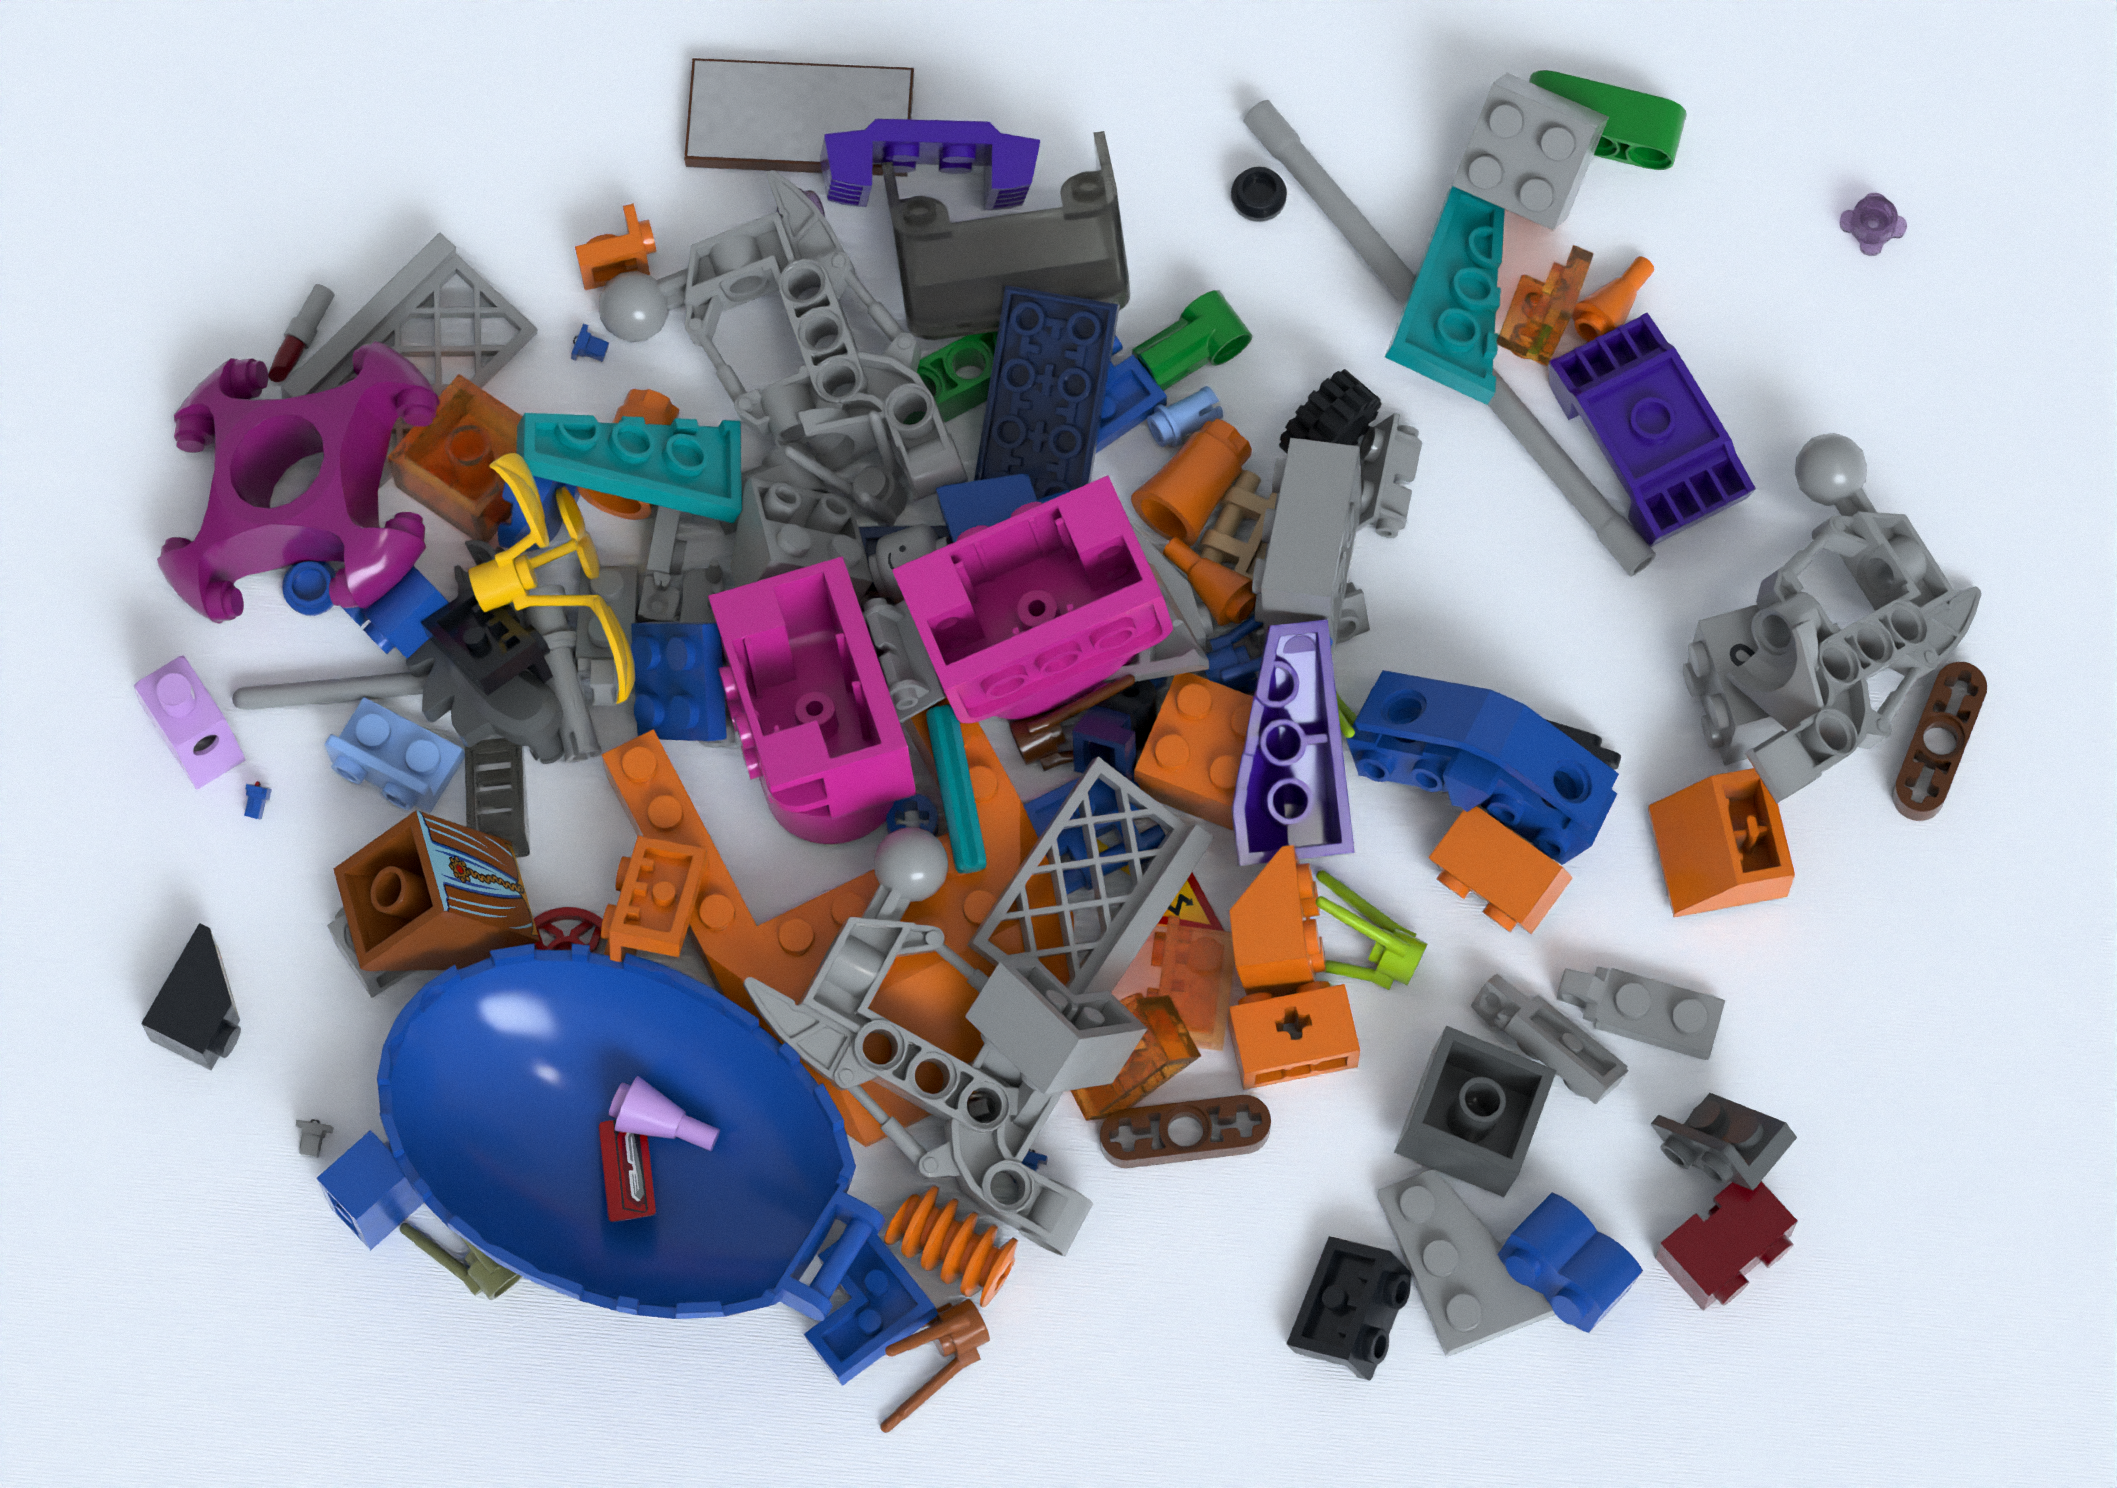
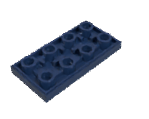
(1047, 389)

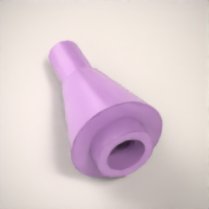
(650, 1113)

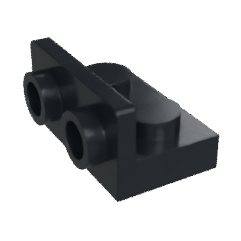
(488, 644)
(1351, 1306)

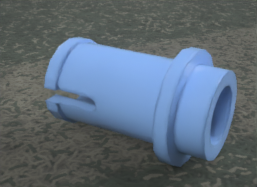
(1183, 417)

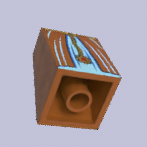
(433, 897)

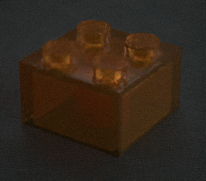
(450, 459)

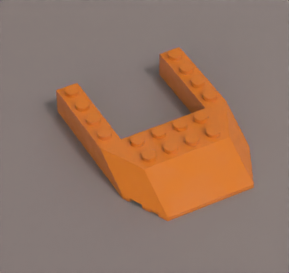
(784, 953)

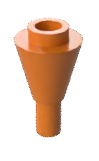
(1611, 303)
(1221, 589)

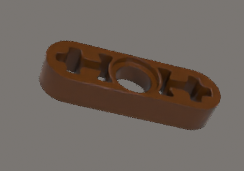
(1967, 711)
(1230, 1138)

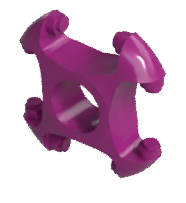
(338, 511)

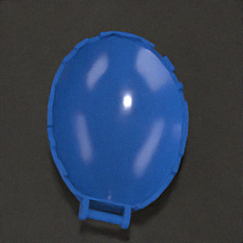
(498, 1113)

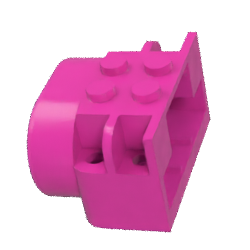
(1036, 605)
(812, 703)

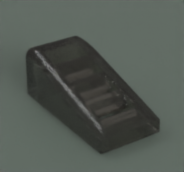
(506, 825)

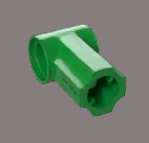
(1204, 334)

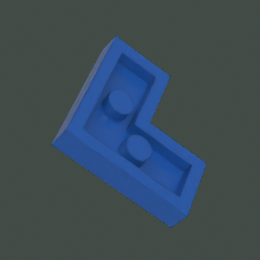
(881, 1311)

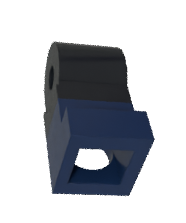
(1116, 729)

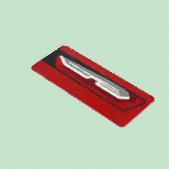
(626, 1173)

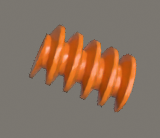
(953, 1244)

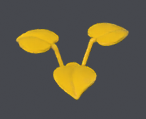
(511, 577)

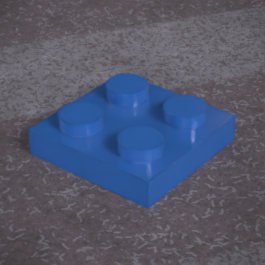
(678, 680)

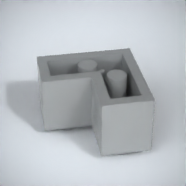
(1049, 1032)

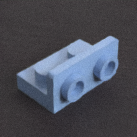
(394, 755)

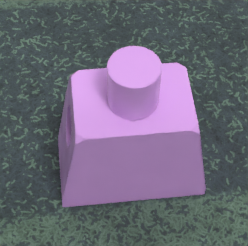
(185, 715)

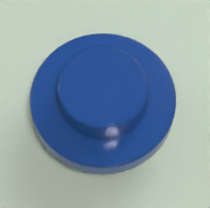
(307, 587)

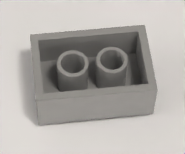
(1309, 535)

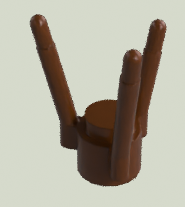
(1042, 734)

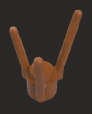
(954, 1330)

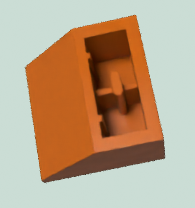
(1721, 844)
(1273, 931)

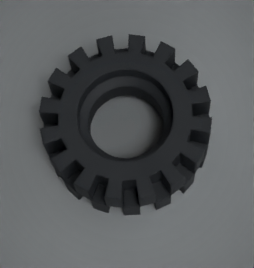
(1334, 413)

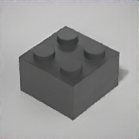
(1475, 1111)

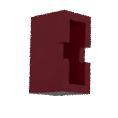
(1717, 1253)

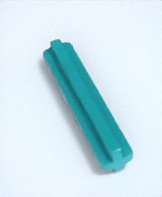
(956, 790)

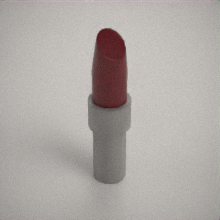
(300, 332)

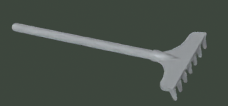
(695, 608)

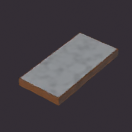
(779, 111)

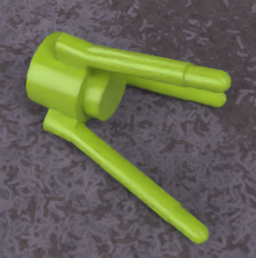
(1395, 948)

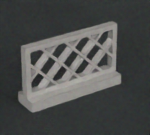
(394, 307)
(1138, 910)

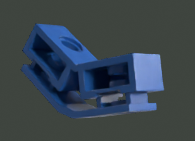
(1485, 755)

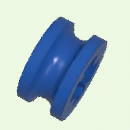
(924, 807)

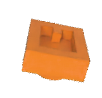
(612, 254)

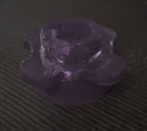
(1875, 208)

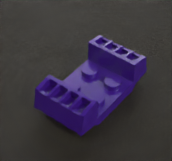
(952, 145)
(1651, 428)

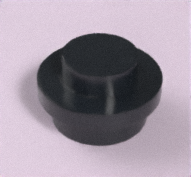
(1258, 194)

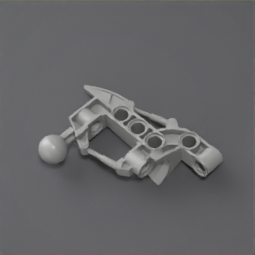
(791, 257)
(1814, 672)
(835, 1019)

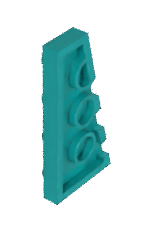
(1455, 299)
(656, 464)

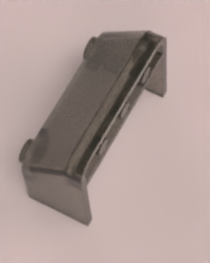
(958, 271)

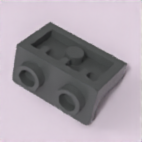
(1725, 1141)

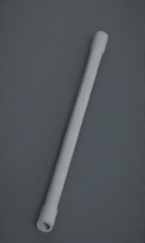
(1611, 528)

